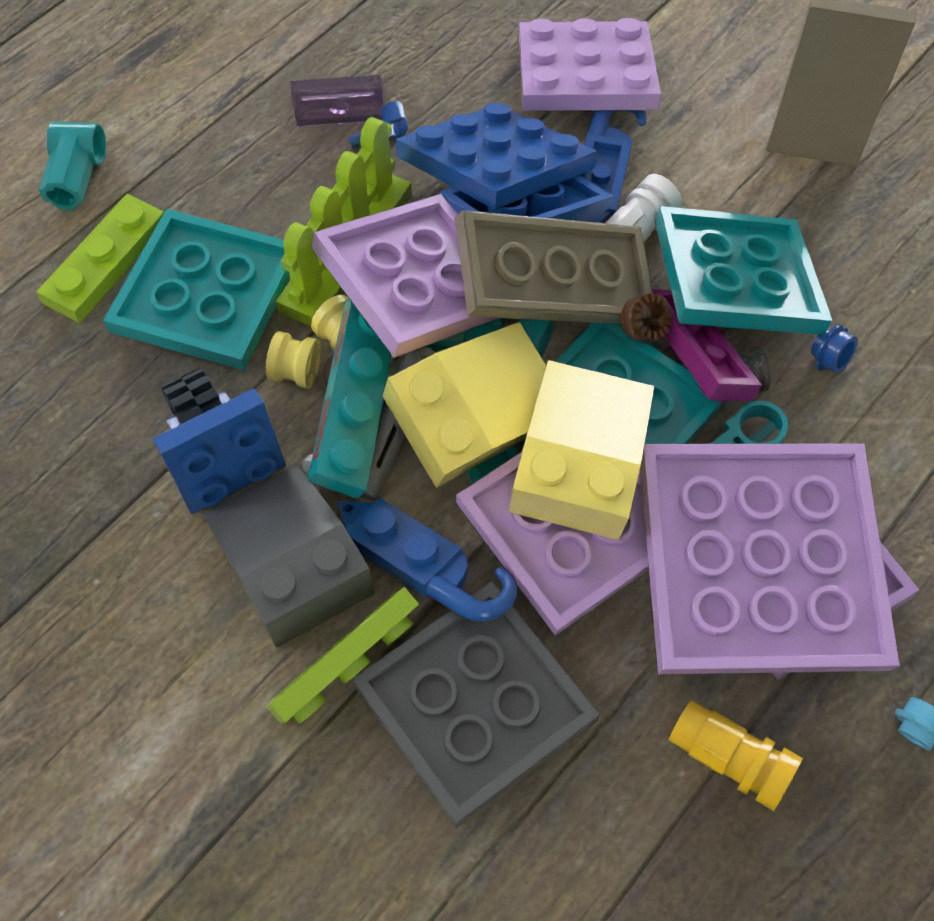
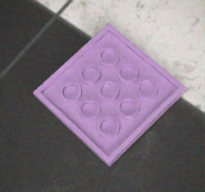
(765, 559)

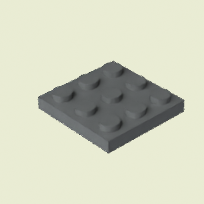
(474, 706)

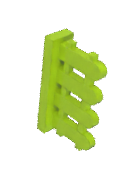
(361, 190)

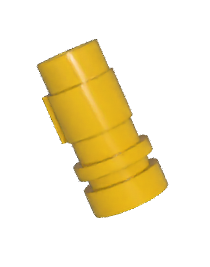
(736, 753)

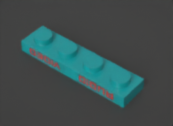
(351, 407)

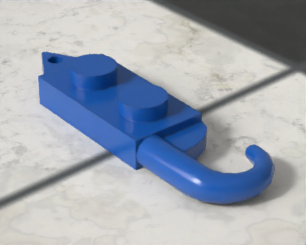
(612, 156)
(420, 558)

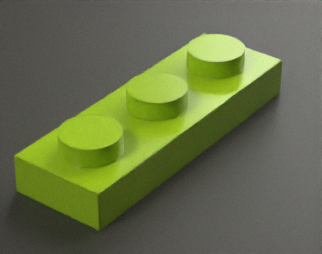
(100, 259)
(344, 658)

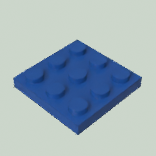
(496, 154)

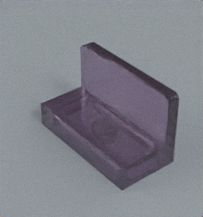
(337, 100)

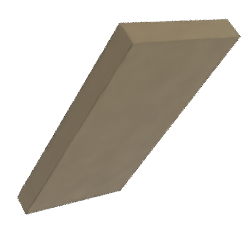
(839, 79)
(550, 268)

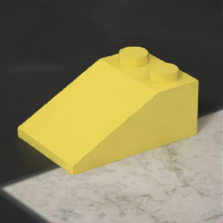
(468, 401)
(583, 450)

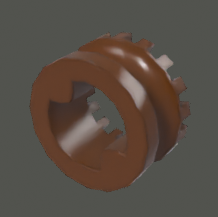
(658, 323)

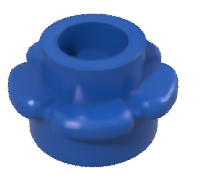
(834, 349)

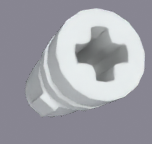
(645, 202)

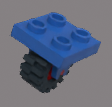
(215, 441)

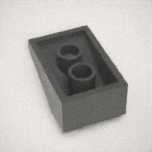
(290, 554)

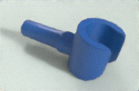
(392, 114)

